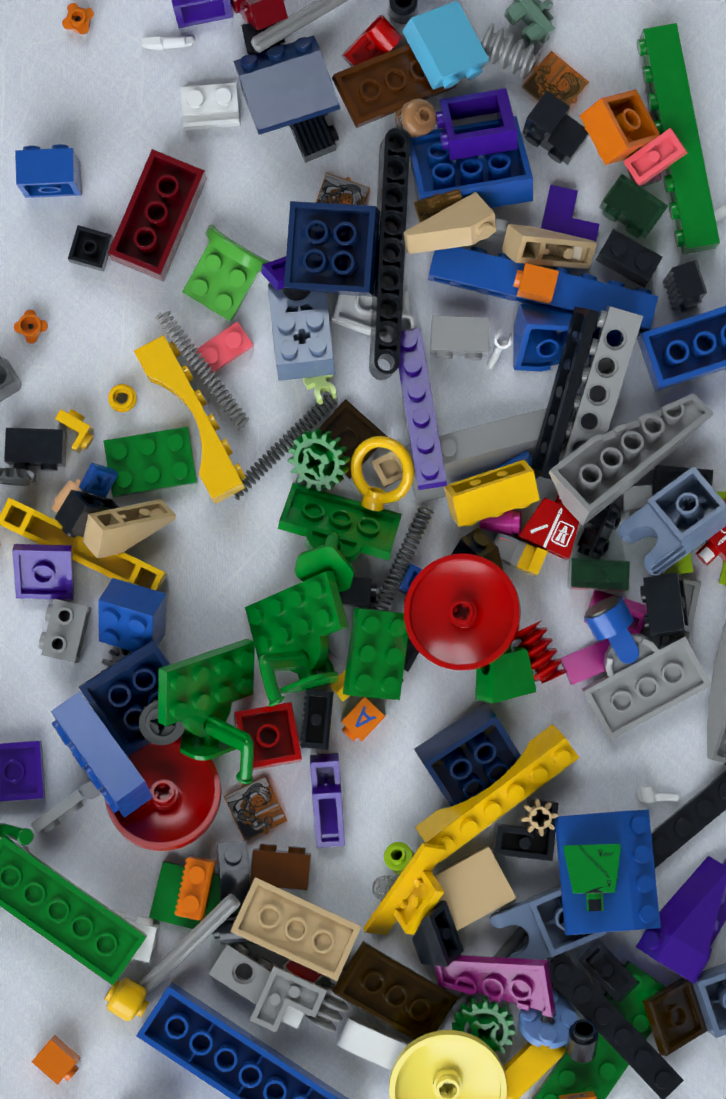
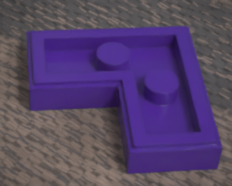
(559, 215)

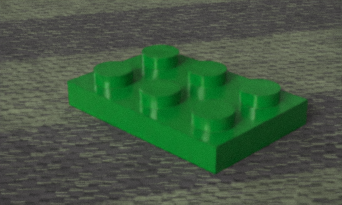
(151, 461)
(376, 654)

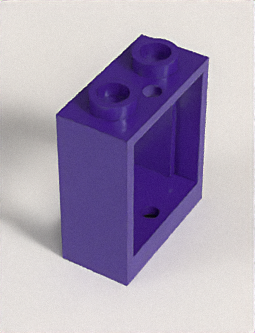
(200, 11)
(482, 141)

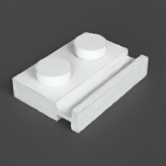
(210, 106)

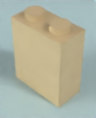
(474, 887)

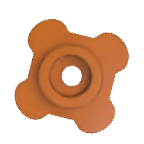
(81, 26)
(38, 326)

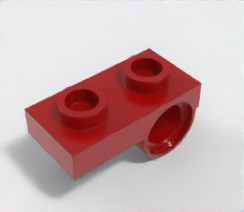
(373, 42)

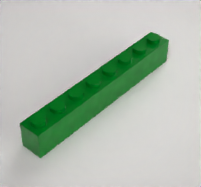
(674, 109)

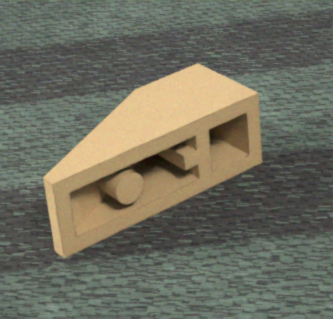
(453, 227)
(547, 247)
(123, 527)

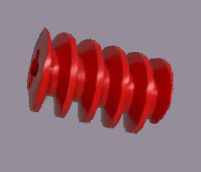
(538, 653)

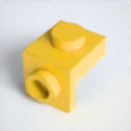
(74, 421)

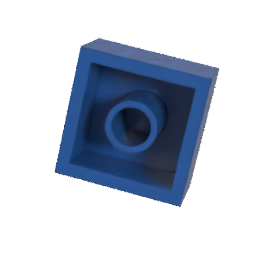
(48, 171)
(131, 615)

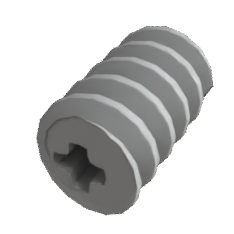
(510, 52)
(329, 1008)

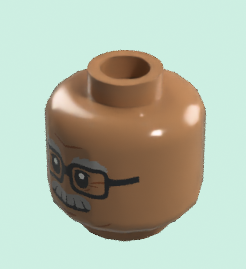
(416, 117)

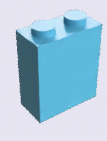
(445, 45)

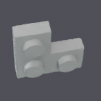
(286, 990)

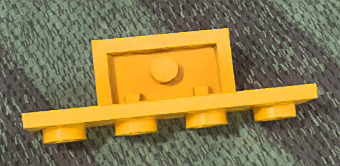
(411, 895)

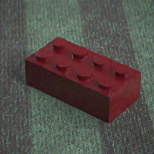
(157, 215)

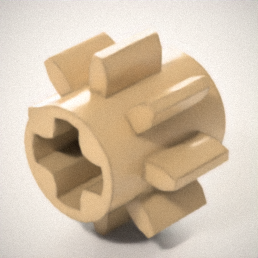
(545, 822)

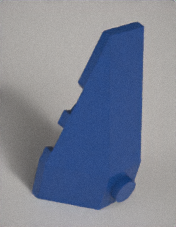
(541, 337)

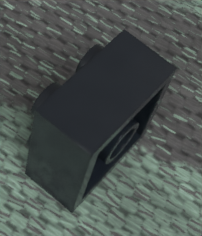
(90, 248)

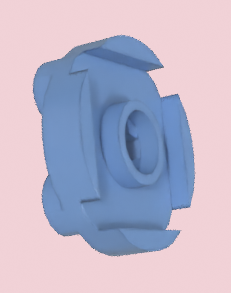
(544, 1033)

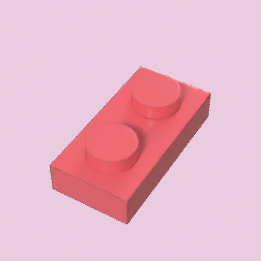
(655, 157)
(225, 347)

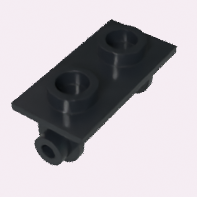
(597, 542)

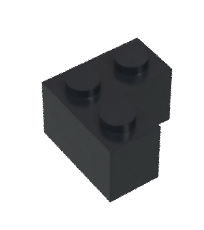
(554, 129)
(518, 842)

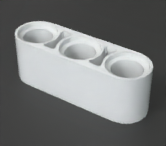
(371, 1043)

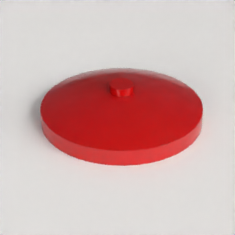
(462, 612)
(183, 799)

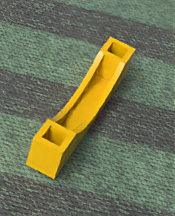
(216, 469)
(48, 531)
(540, 762)

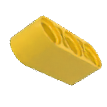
(528, 1067)

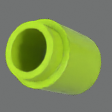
(398, 856)

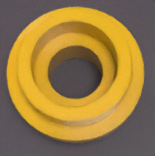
(122, 389)

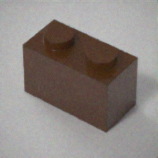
(281, 868)

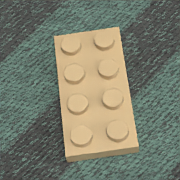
(295, 929)

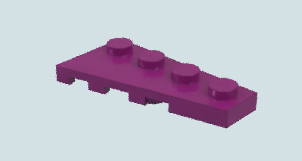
(500, 978)

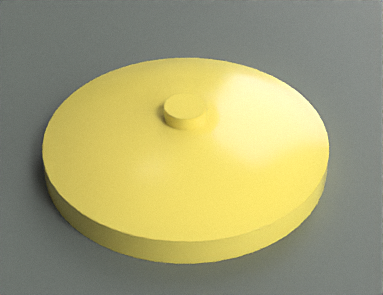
(447, 1067)

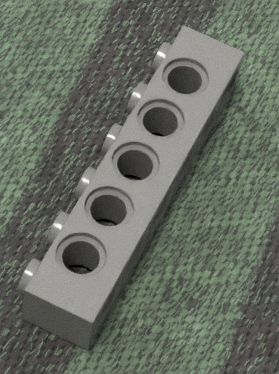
(620, 354)

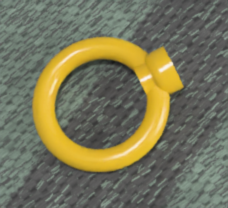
(374, 497)

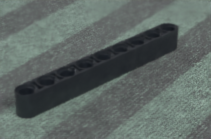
(391, 240)

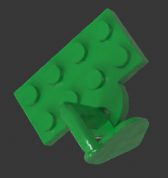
(336, 532)
(294, 631)
(201, 696)

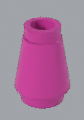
(506, 524)

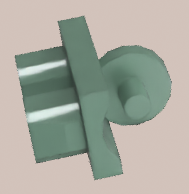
(536, 17)

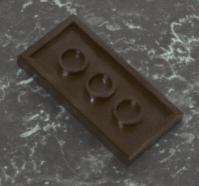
(393, 993)

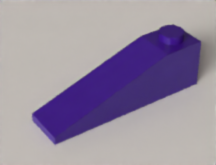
(688, 922)

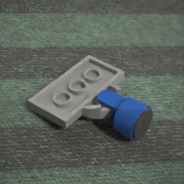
(639, 674)

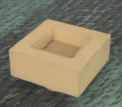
(388, 468)

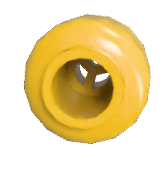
(126, 999)

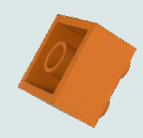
(619, 126)

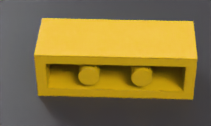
(492, 493)

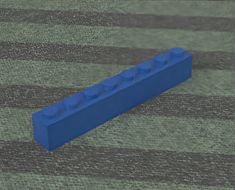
(496, 276)

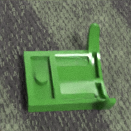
(223, 274)

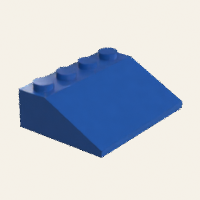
(495, 177)
(636, 897)

